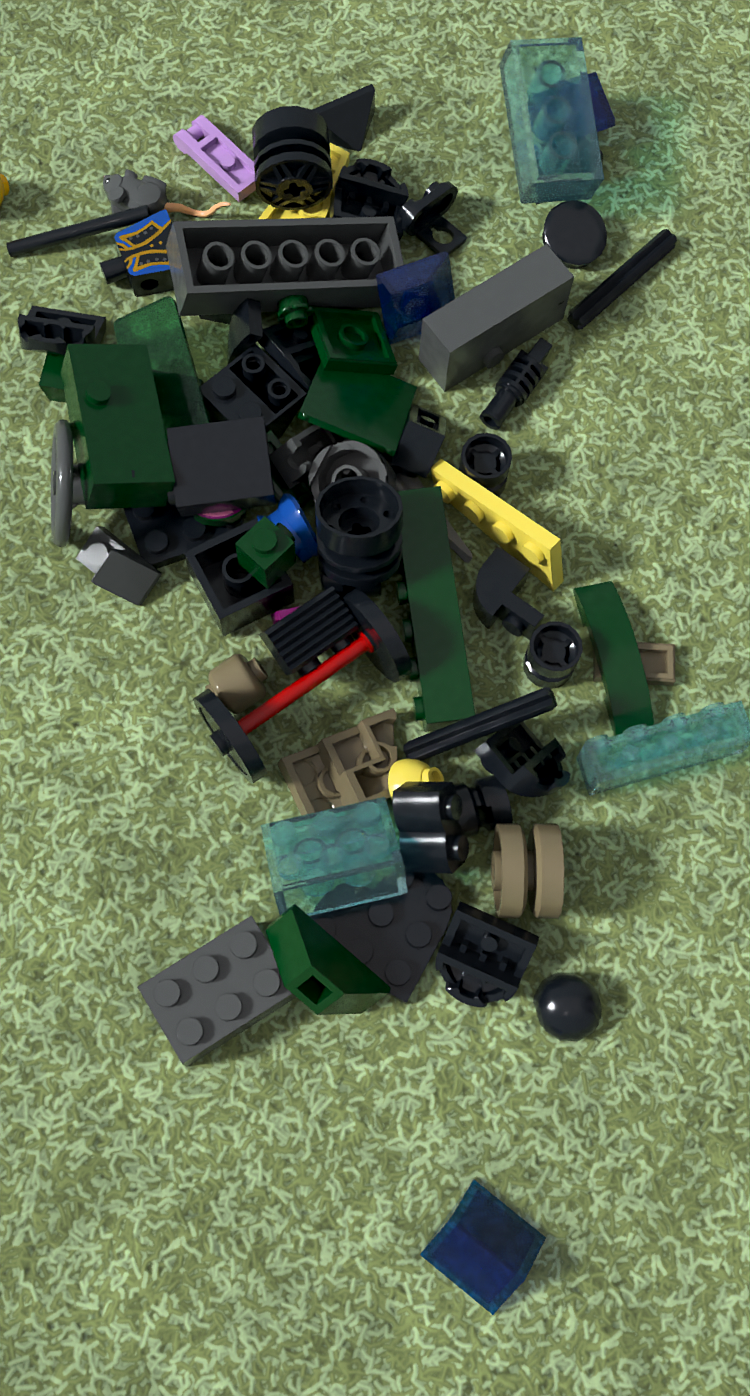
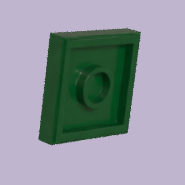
(351, 341)

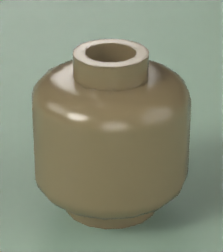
(238, 683)

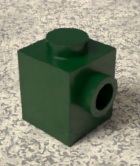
(266, 551)

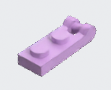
(218, 157)

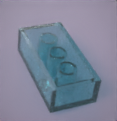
(551, 120)

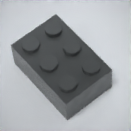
(216, 991)

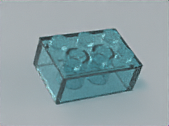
(334, 858)

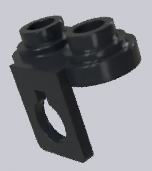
(424, 214)

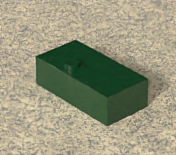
(117, 426)

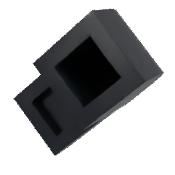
(496, 594)

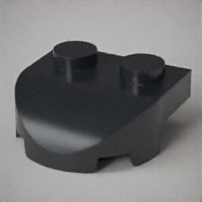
(368, 192)
(53, 329)
(523, 762)
(483, 956)

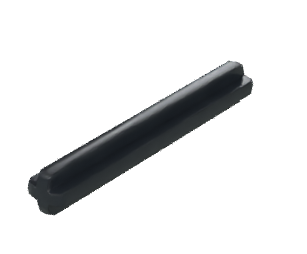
(622, 279)
(481, 724)

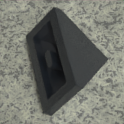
(349, 117)

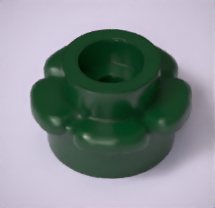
(294, 311)

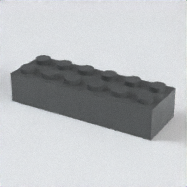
(265, 260)

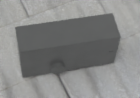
(495, 317)

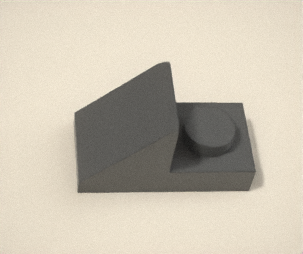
(118, 567)

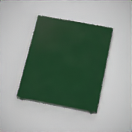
(359, 407)

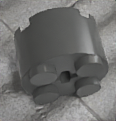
(348, 460)

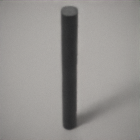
(78, 231)

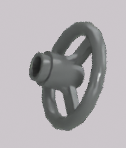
(65, 483)

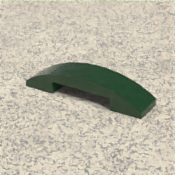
(616, 656)

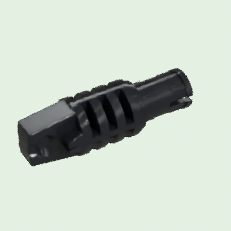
(516, 384)

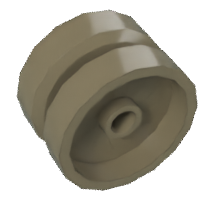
(529, 869)

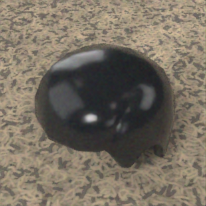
(567, 1006)

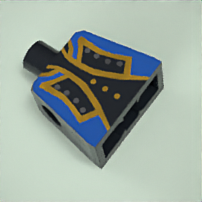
(142, 256)

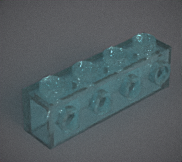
(664, 747)

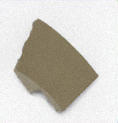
(343, 766)

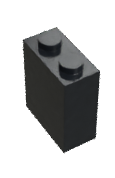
(220, 466)

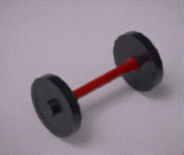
(374, 638)

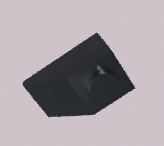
(419, 442)

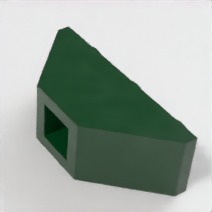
(320, 967)

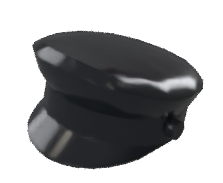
(575, 233)

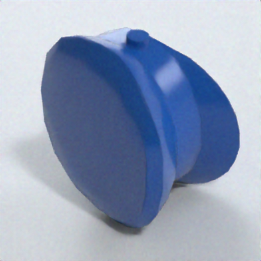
(293, 518)

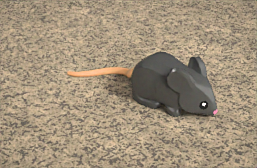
(130, 192)

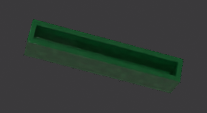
(432, 613)

